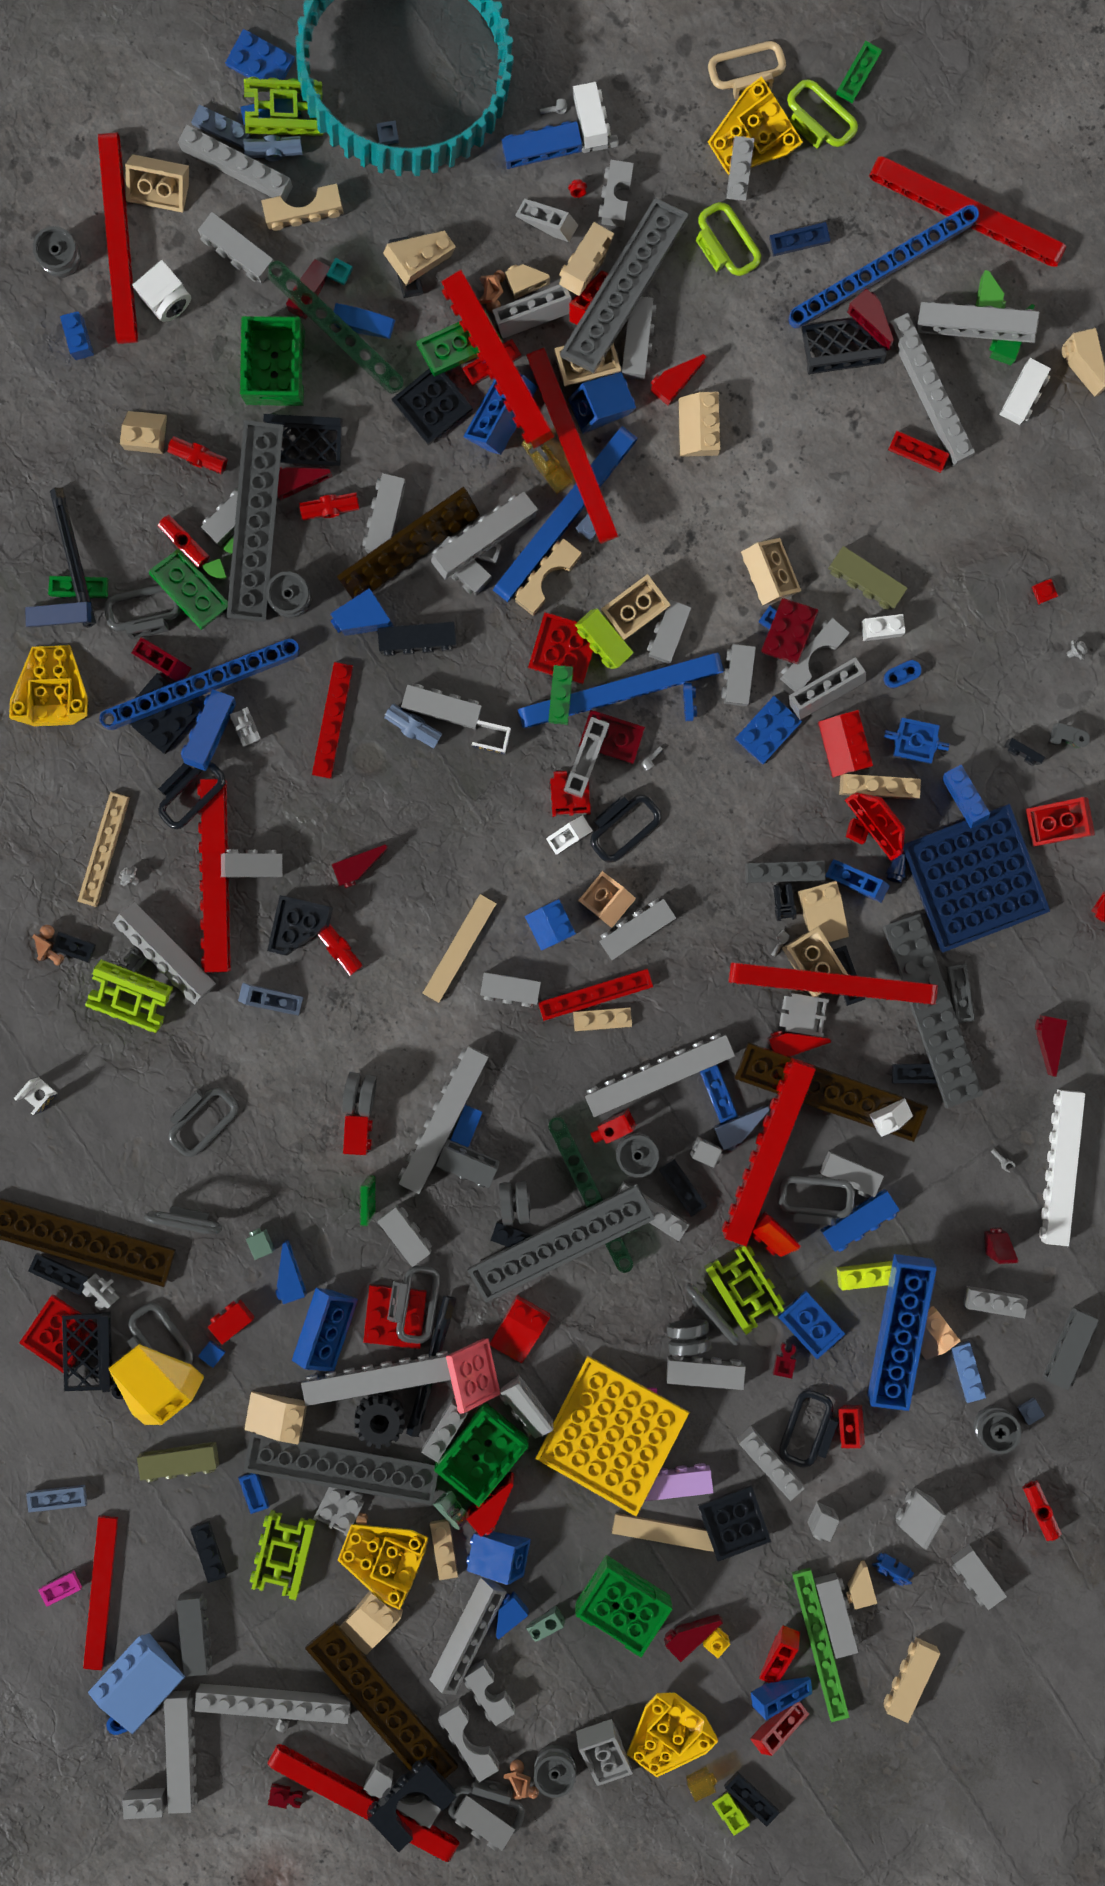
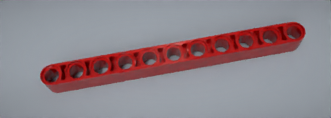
(949, 201)
(117, 238)
(572, 445)
(833, 983)
(355, 1798)

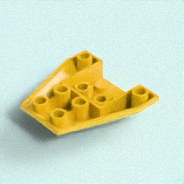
(757, 117)
(49, 689)
(155, 1384)
(384, 1560)
(670, 1734)

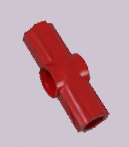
(197, 455)
(329, 506)
(176, 533)
(340, 950)
(1037, 1501)

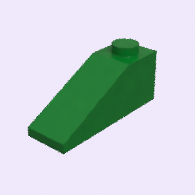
(1005, 350)

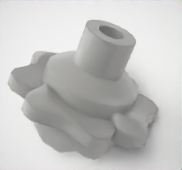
(1077, 649)
(128, 876)

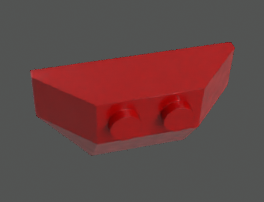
(879, 822)

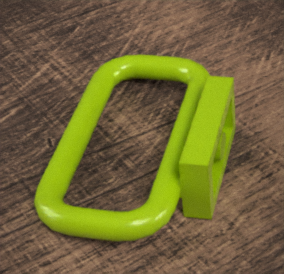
(811, 128)
(713, 249)

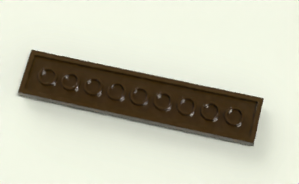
(828, 1090)
(85, 1243)
(377, 1700)

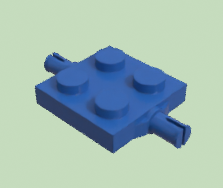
(916, 740)

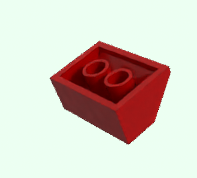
(845, 743)

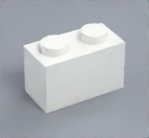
(883, 627)

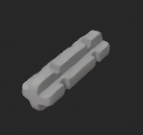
(612, 142)

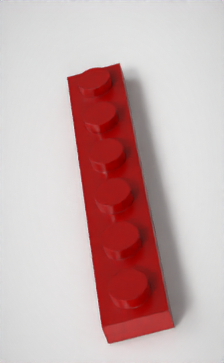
(332, 720)
(595, 994)

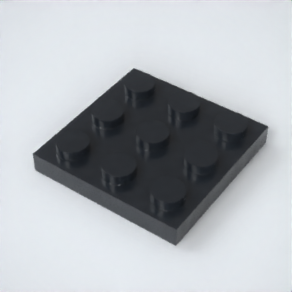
(431, 405)
(165, 726)
(734, 1523)

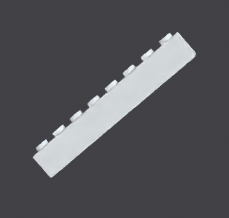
(1062, 1167)

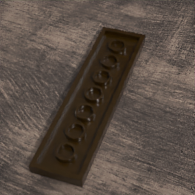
(409, 544)

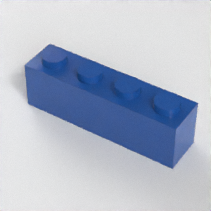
(541, 144)
(208, 730)
(862, 1219)

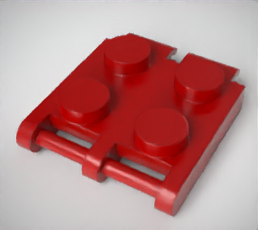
(564, 800)

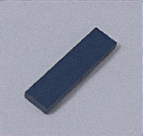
(58, 614)

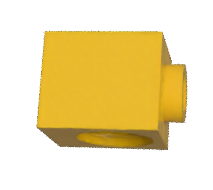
(717, 1642)

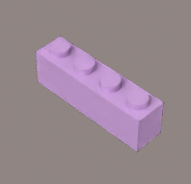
(681, 1482)

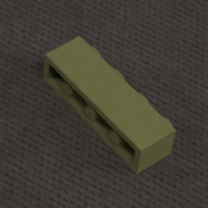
(867, 578)
(178, 1461)

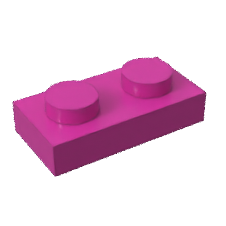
(60, 1588)

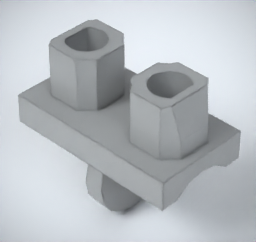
(245, 727)
(101, 1290)

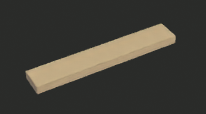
(103, 849)
(459, 948)
(661, 1532)

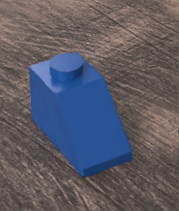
(510, 1614)

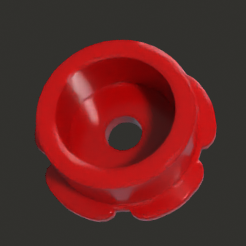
(577, 188)

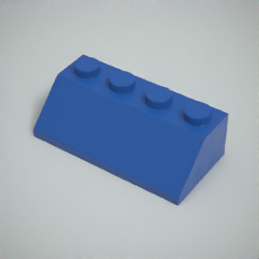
(493, 422)
(324, 1330)

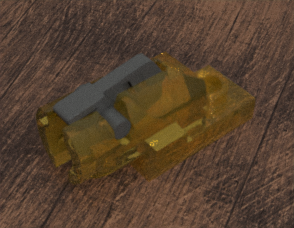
(548, 466)

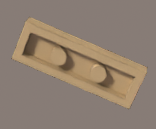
(602, 1019)
(444, 1549)

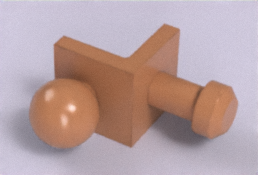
(492, 290)
(45, 946)
(520, 1782)

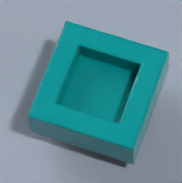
(339, 271)

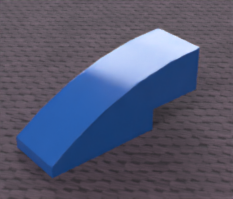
(365, 321)

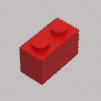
(357, 1134)
(231, 1321)
(851, 1426)

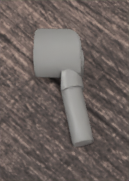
(560, 108)
(647, 763)
(783, 937)
(1004, 1162)
(282, 1725)

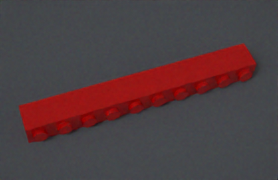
(497, 358)
(214, 887)
(768, 1151)

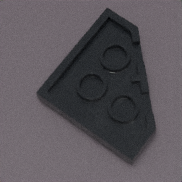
(296, 923)

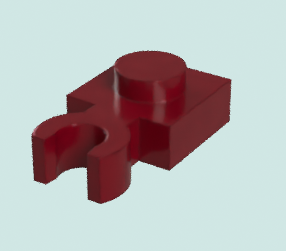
(784, 1364)
(281, 1796)

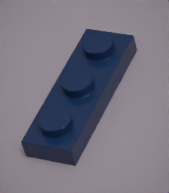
(799, 239)

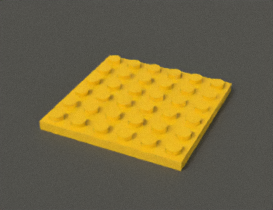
(612, 1435)

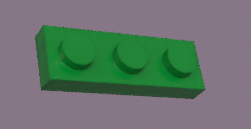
(859, 72)
(63, 587)
(560, 694)

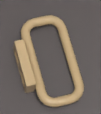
(742, 83)

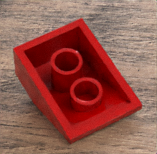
(1060, 821)
(774, 1235)
(520, 1329)
(486, 1516)

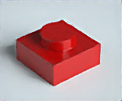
(1044, 591)
(857, 831)

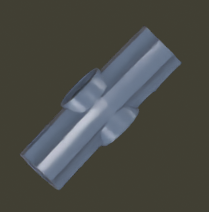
(273, 147)
(412, 726)

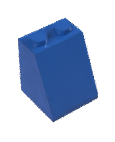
(601, 402)
(360, 615)
(550, 925)
(498, 1556)

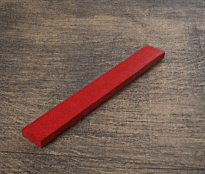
(100, 1592)

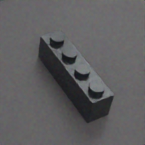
(417, 638)

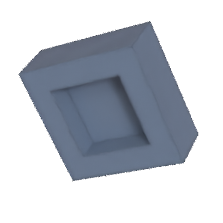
(387, 133)
(586, 528)
(1031, 1411)

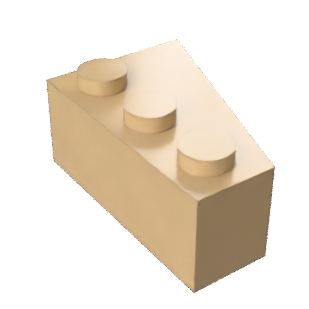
(419, 254)
(586, 259)

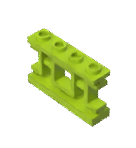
(278, 122)
(133, 984)
(731, 1296)
(297, 1557)

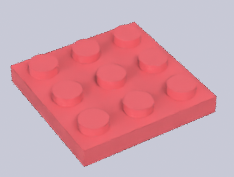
(473, 1375)

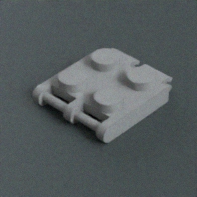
(803, 1014)
(339, 1508)

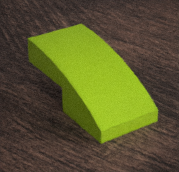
(731, 1813)

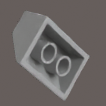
(526, 1407)

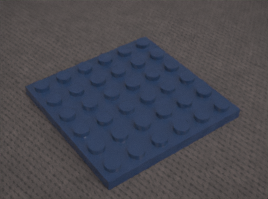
(975, 879)

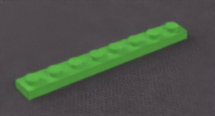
(820, 1645)

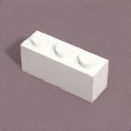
(591, 115)
(1025, 391)

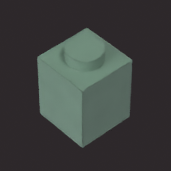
(259, 1243)

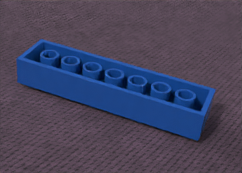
(901, 1332)

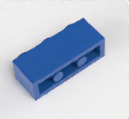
(966, 796)

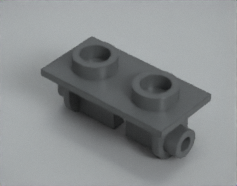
(135, 960)

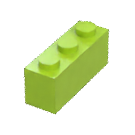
(603, 639)

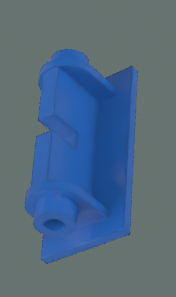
(886, 1567)

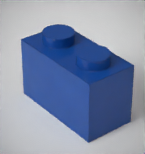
(76, 335)

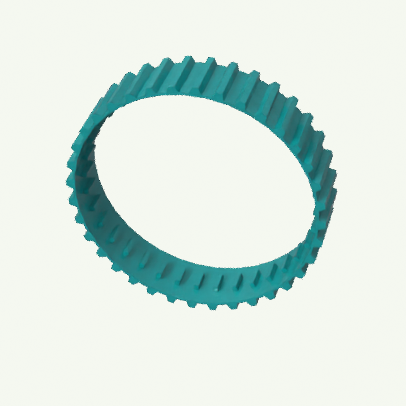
(405, 158)

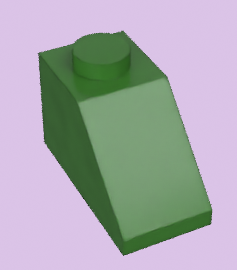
(989, 292)

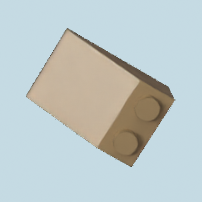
(1086, 359)
(824, 909)
(276, 1417)
(370, 1622)

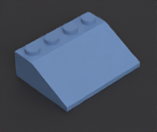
(136, 1683)

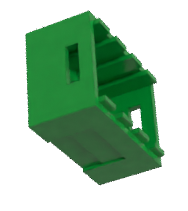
(258, 342)
(480, 1477)
(634, 1594)

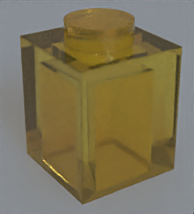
(701, 1784)

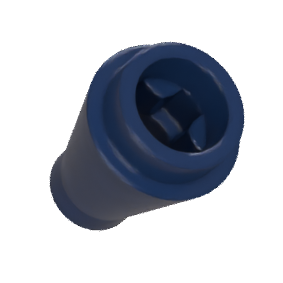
(896, 871)

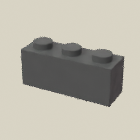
(468, 1164)

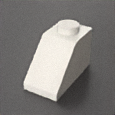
(569, 834)
(891, 1117)

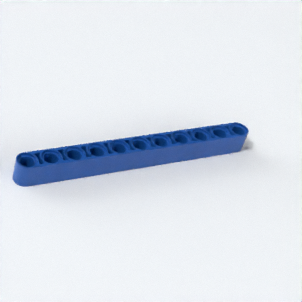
(889, 260)
(562, 517)
(190, 684)
(627, 688)

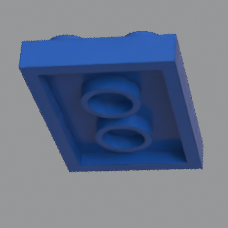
(258, 58)
(768, 730)
(811, 1324)

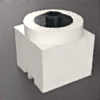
(162, 292)

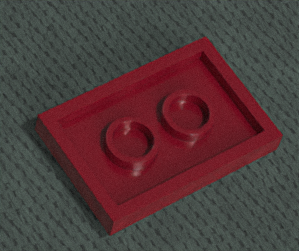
(790, 631)
(620, 739)

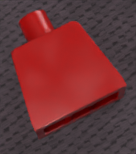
(621, 1123)

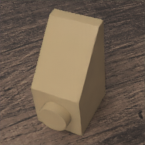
(525, 280)
(860, 1588)

